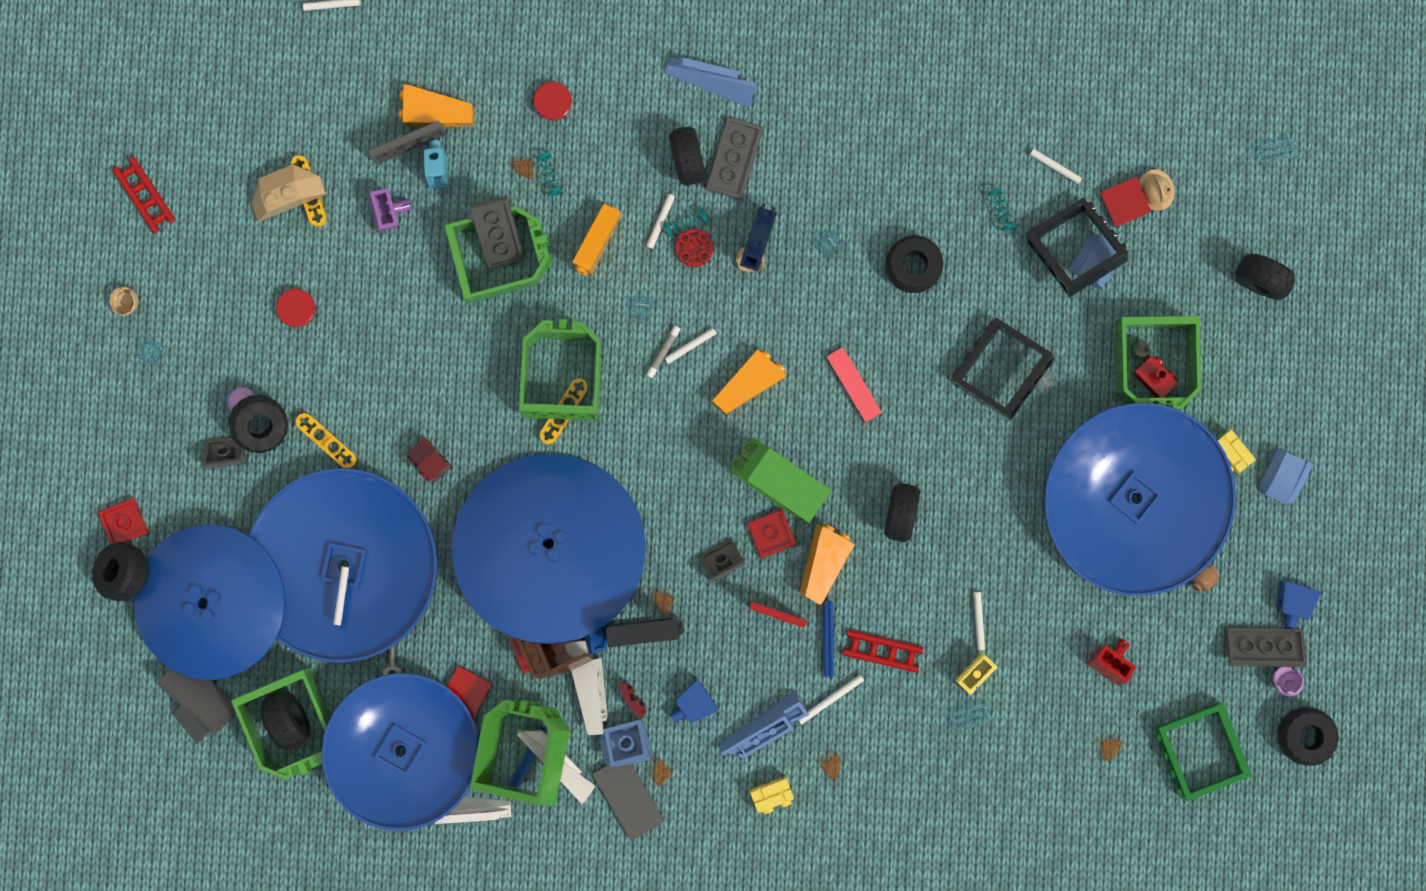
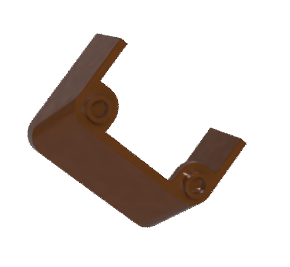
(544, 664)

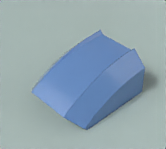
(1092, 253)
(1284, 476)
(625, 744)

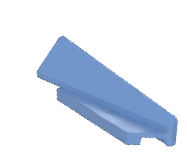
(713, 79)
(765, 727)

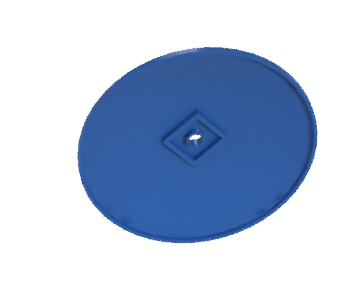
(1181, 509)
(389, 556)
(557, 590)

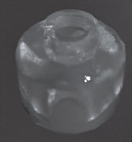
(1045, 383)

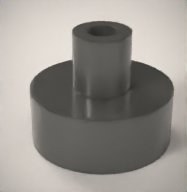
(1141, 349)

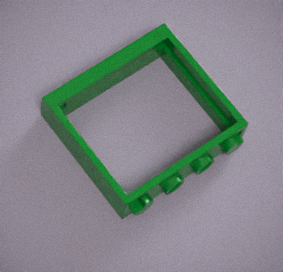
(1230, 737)

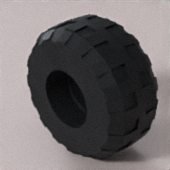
(687, 156)
(924, 248)
(1265, 276)
(262, 441)
(902, 512)
(120, 571)
(285, 720)
(1326, 736)

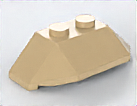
(285, 190)

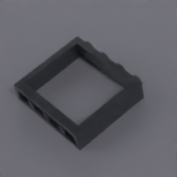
(1092, 275)
(1026, 387)
(644, 632)

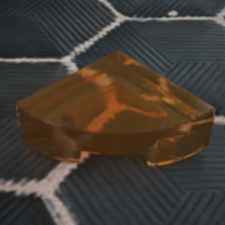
(524, 168)
(663, 602)
(1111, 749)
(832, 766)
(661, 773)

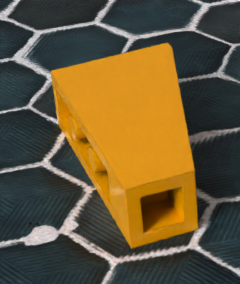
(427, 107)
(596, 240)
(751, 380)
(824, 562)

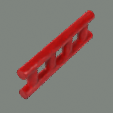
(132, 193)
(890, 660)

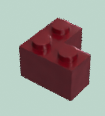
(429, 459)

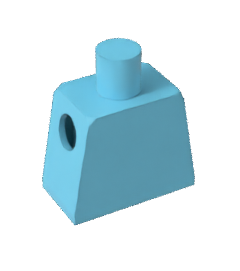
(436, 166)

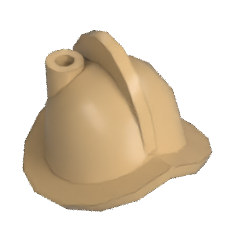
(1157, 189)

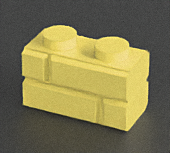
(1236, 451)
(975, 673)
(771, 795)

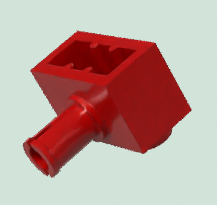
(1155, 377)
(1111, 662)

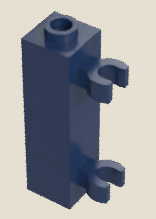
(758, 238)

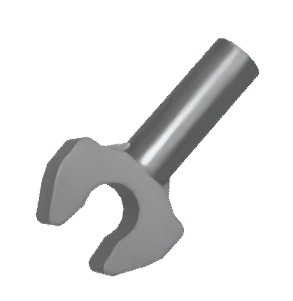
(392, 662)

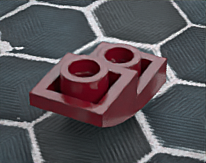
(635, 705)

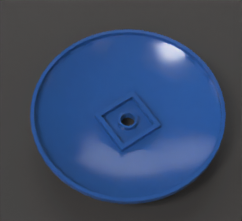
(242, 598)
(408, 788)

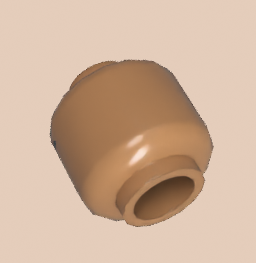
(1205, 580)

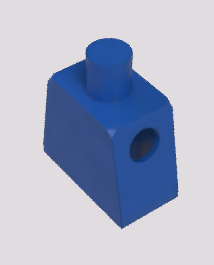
(1296, 602)
(694, 704)

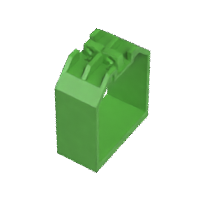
(540, 243)
(1192, 324)
(576, 332)
(779, 480)
(489, 745)
(302, 766)

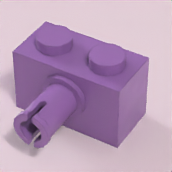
(385, 210)

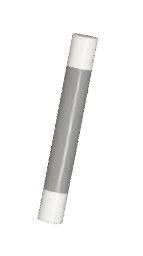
(663, 351)

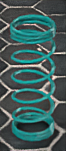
(543, 157)
(995, 192)
(702, 213)

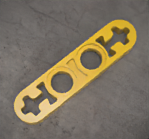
(311, 215)
(571, 388)
(324, 443)

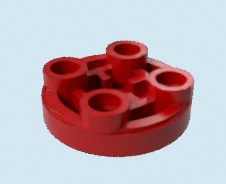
(552, 101)
(694, 248)
(296, 308)

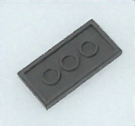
(407, 142)
(734, 158)
(497, 232)
(1266, 647)
(200, 699)
(629, 799)

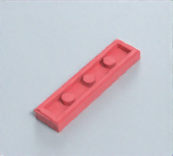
(854, 384)

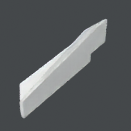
(589, 688)
(571, 776)
(477, 809)

